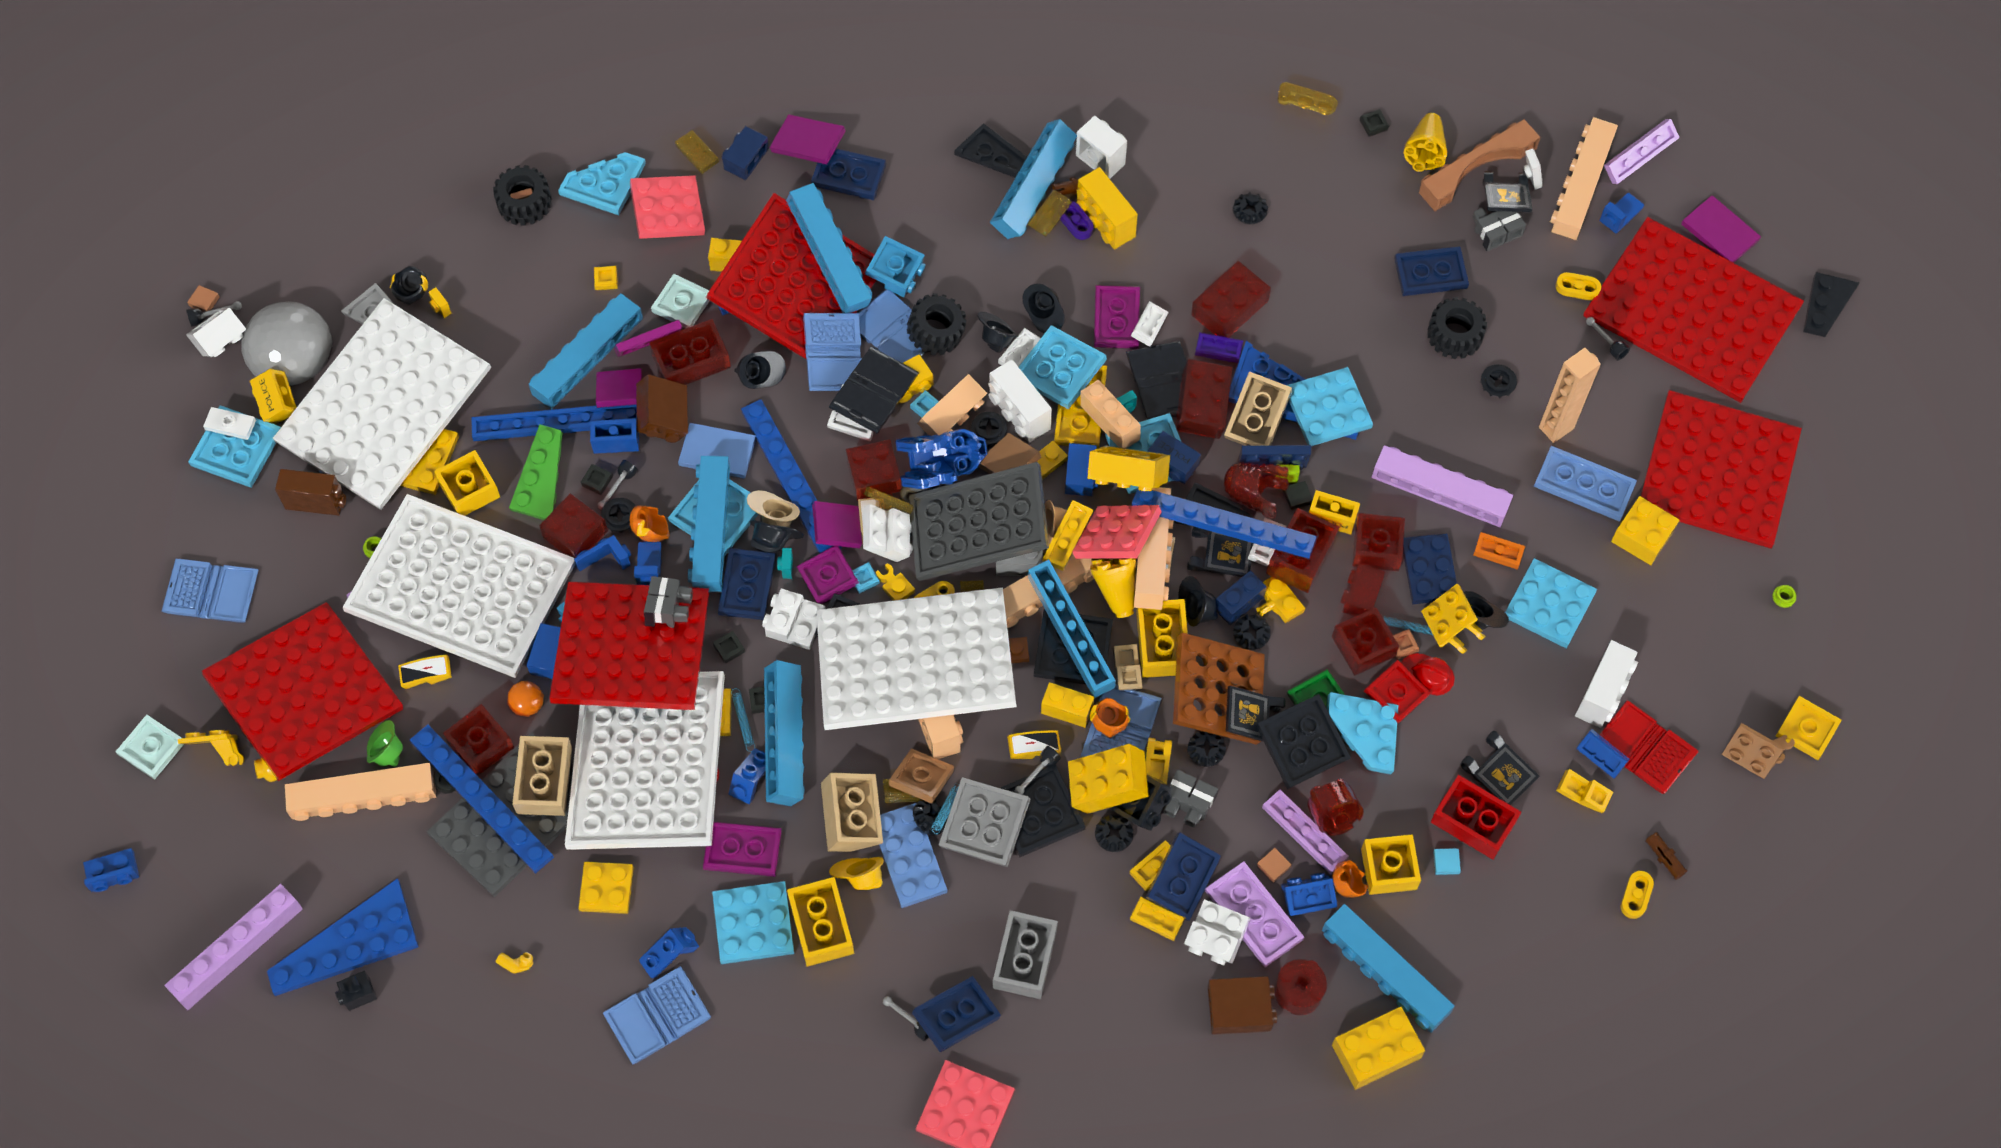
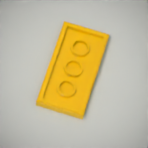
(1075, 424)

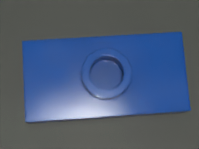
(1603, 753)

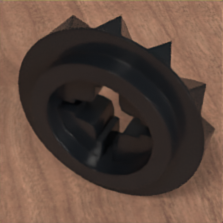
(1247, 215)
(1494, 372)
(996, 422)
(610, 510)
(1246, 639)
(1198, 754)
(924, 821)
(1113, 843)

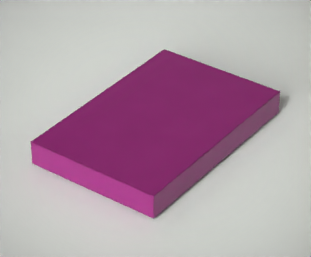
(807, 139)
(1721, 229)
(1116, 316)
(643, 340)
(743, 849)

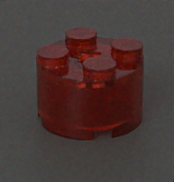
(1335, 807)
(1292, 997)

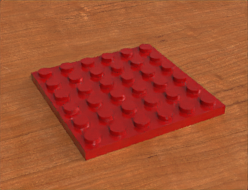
(778, 278)
(1721, 468)
(618, 661)
(302, 691)

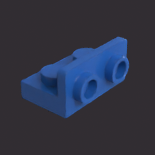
(111, 870)
(1309, 894)

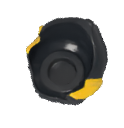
(409, 285)

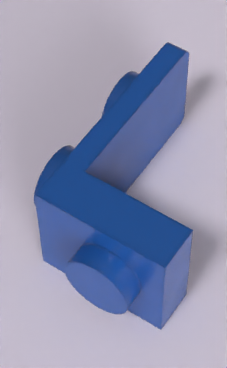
(1618, 215)
(602, 549)
(648, 562)
(747, 776)
(666, 949)

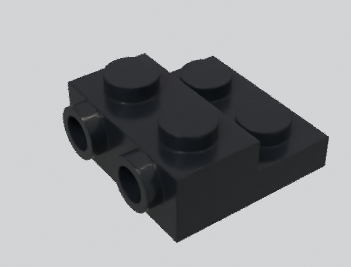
(1147, 811)

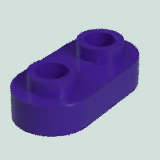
(1077, 221)

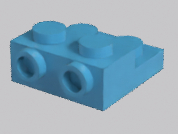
(896, 266)

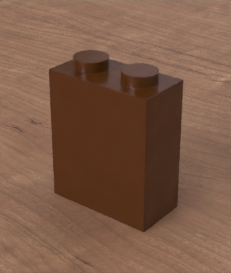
(662, 408)
(310, 492)
(1241, 1005)

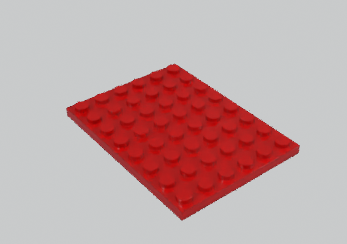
(1694, 309)

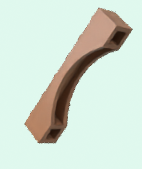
(1510, 144)

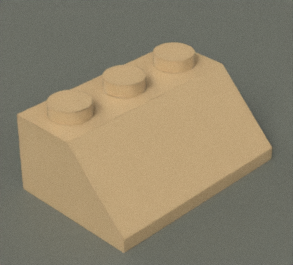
(851, 811)

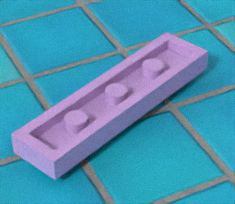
(1641, 151)
(1304, 831)

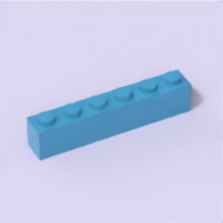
(1033, 179)
(829, 249)
(585, 351)
(710, 523)
(1071, 629)
(783, 733)
(1387, 968)

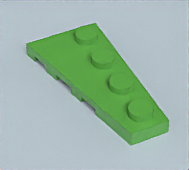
(537, 484)

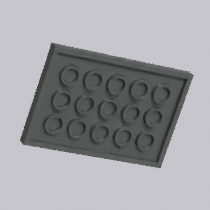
(979, 521)
(478, 846)

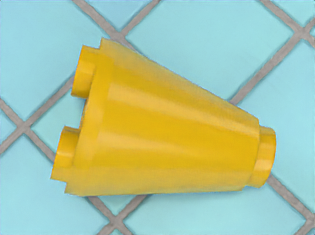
(1427, 144)
(1117, 583)

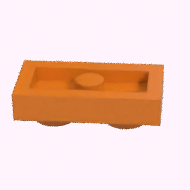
(1499, 550)

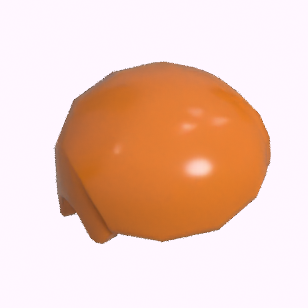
(525, 698)
(1348, 879)

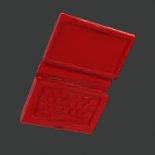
(1652, 750)

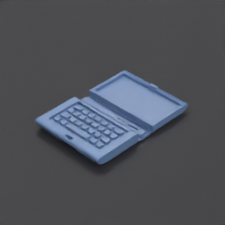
(886, 326)
(831, 348)
(210, 591)
(1142, 714)
(657, 1015)

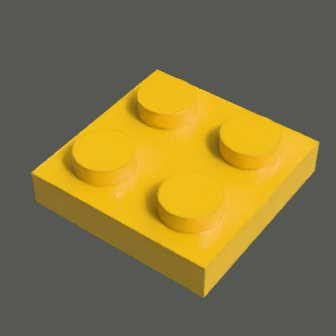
(1809, 727)
(606, 887)

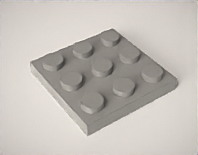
(984, 822)

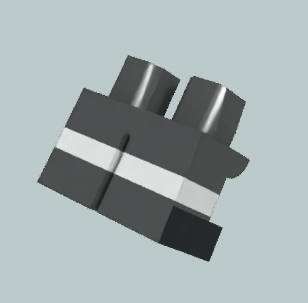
(1498, 227)
(664, 601)
(1196, 805)

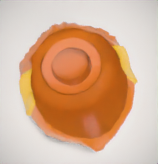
(648, 524)
(1109, 717)

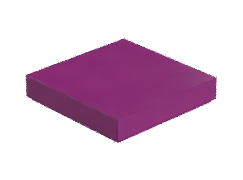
(617, 387)
(837, 524)
(827, 574)

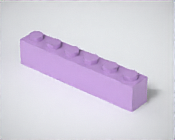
(1442, 486)
(233, 947)

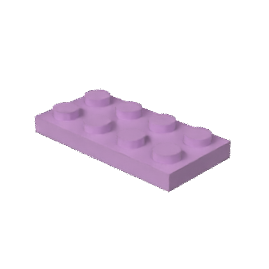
(1269, 929)

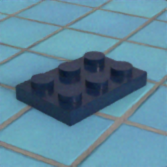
(850, 174)
(1431, 271)
(1276, 455)
(1428, 567)
(747, 584)
(1183, 876)
(956, 1014)

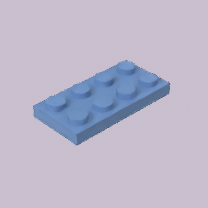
(1585, 483)
(909, 858)

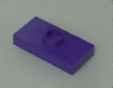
(1219, 347)

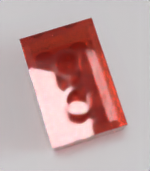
(1231, 300)
(690, 353)
(1204, 398)
(1301, 571)

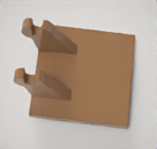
(1756, 751)

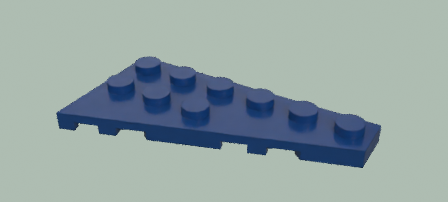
(1260, 364)
(361, 937)

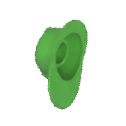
(384, 745)

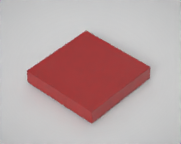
(1398, 687)

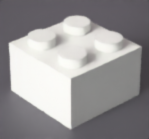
(1101, 146)
(216, 332)

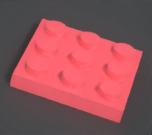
(667, 207)
(1117, 531)
(965, 1108)

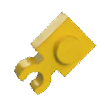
(896, 586)

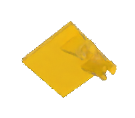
(1451, 615)
(221, 740)

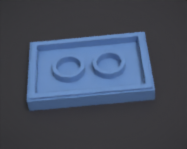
(714, 441)

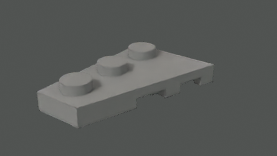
(365, 304)

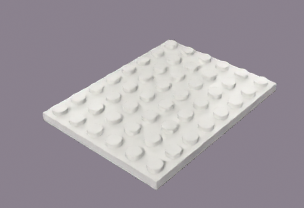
(382, 403)
(460, 585)
(914, 659)
(646, 774)

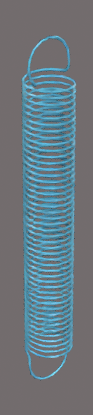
(1404, 627)
(739, 710)
(946, 811)

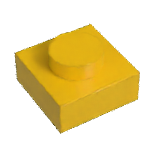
(439, 303)

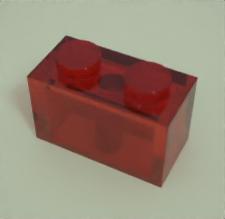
(1363, 591)

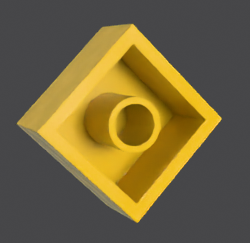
(467, 483)
(1645, 530)
(1390, 864)

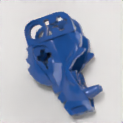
(941, 457)

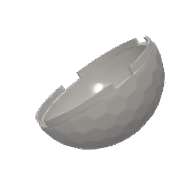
(288, 340)

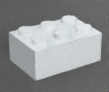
(1019, 401)
(1607, 684)

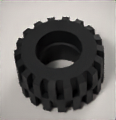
(526, 209)
(938, 309)
(1461, 313)

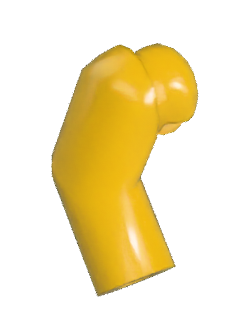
(516, 965)

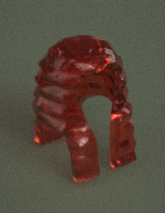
(1246, 486)

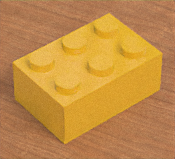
(1107, 208)
(1128, 467)
(1158, 637)
(1108, 778)
(820, 921)
(1378, 1048)

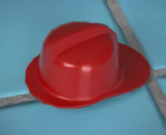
(1431, 672)

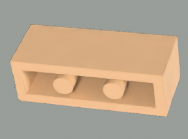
(953, 407)
(1110, 415)

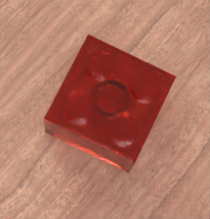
(873, 467)
(573, 527)
(1378, 541)
(1365, 641)
(478, 740)

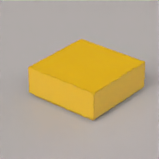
(605, 278)

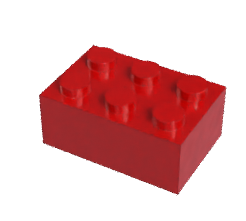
(1475, 817)

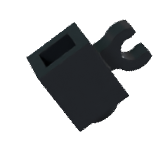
(355, 991)

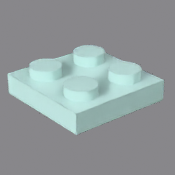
(681, 301)
(150, 747)

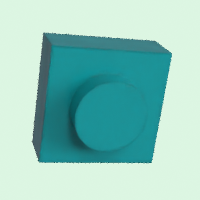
(1128, 400)
(785, 563)

